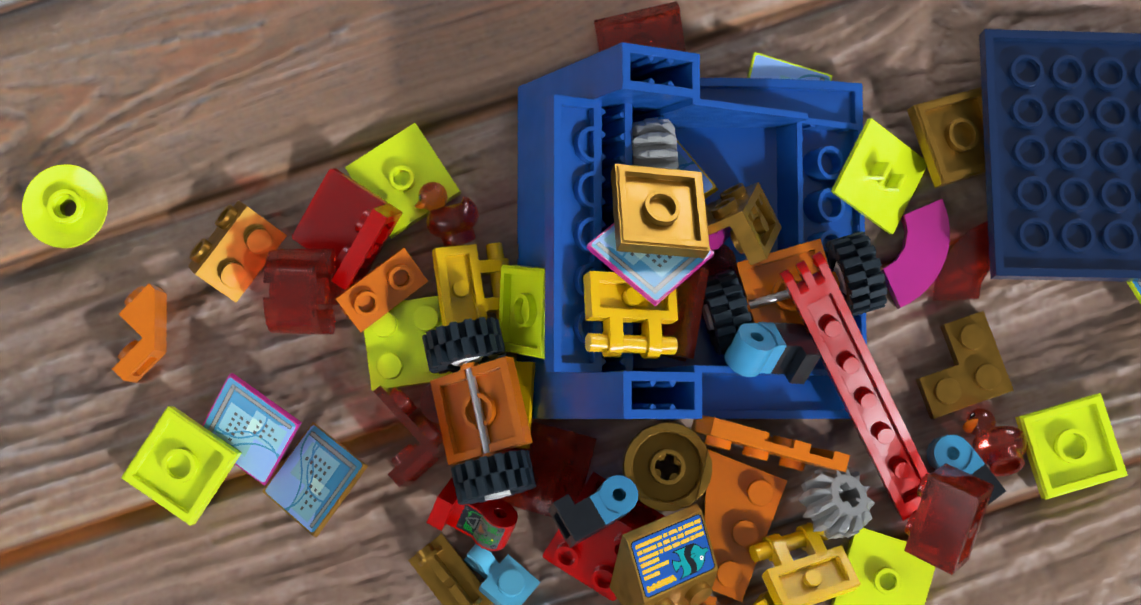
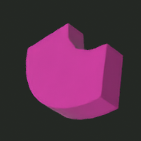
(921, 254)

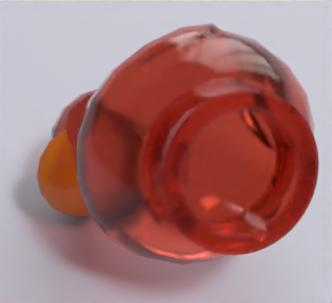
(451, 222)
(998, 446)

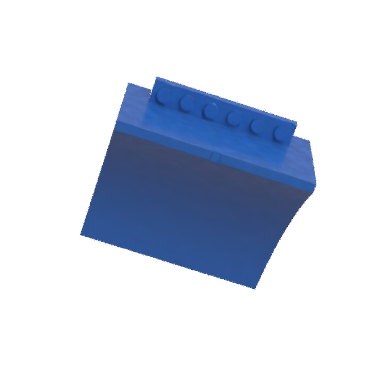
(738, 131)

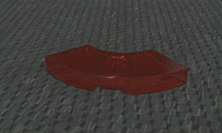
(964, 267)

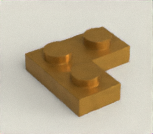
(976, 371)

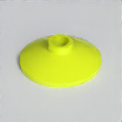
(46, 202)

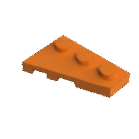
(760, 444)
(738, 515)

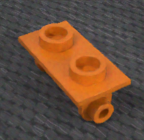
(381, 290)

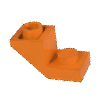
(148, 317)

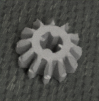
(655, 144)
(836, 502)

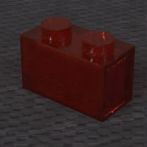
(947, 517)

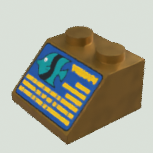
(666, 562)

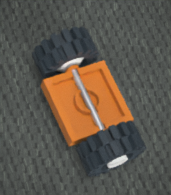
(762, 294)
(479, 410)

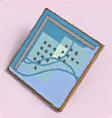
(315, 479)

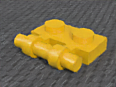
(460, 281)
(614, 302)
(807, 579)

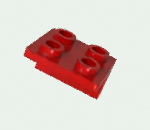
(350, 222)
(596, 556)

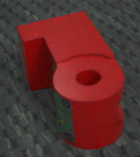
(486, 522)

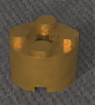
(687, 452)

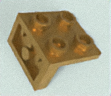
(750, 218)

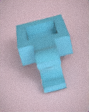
(505, 581)

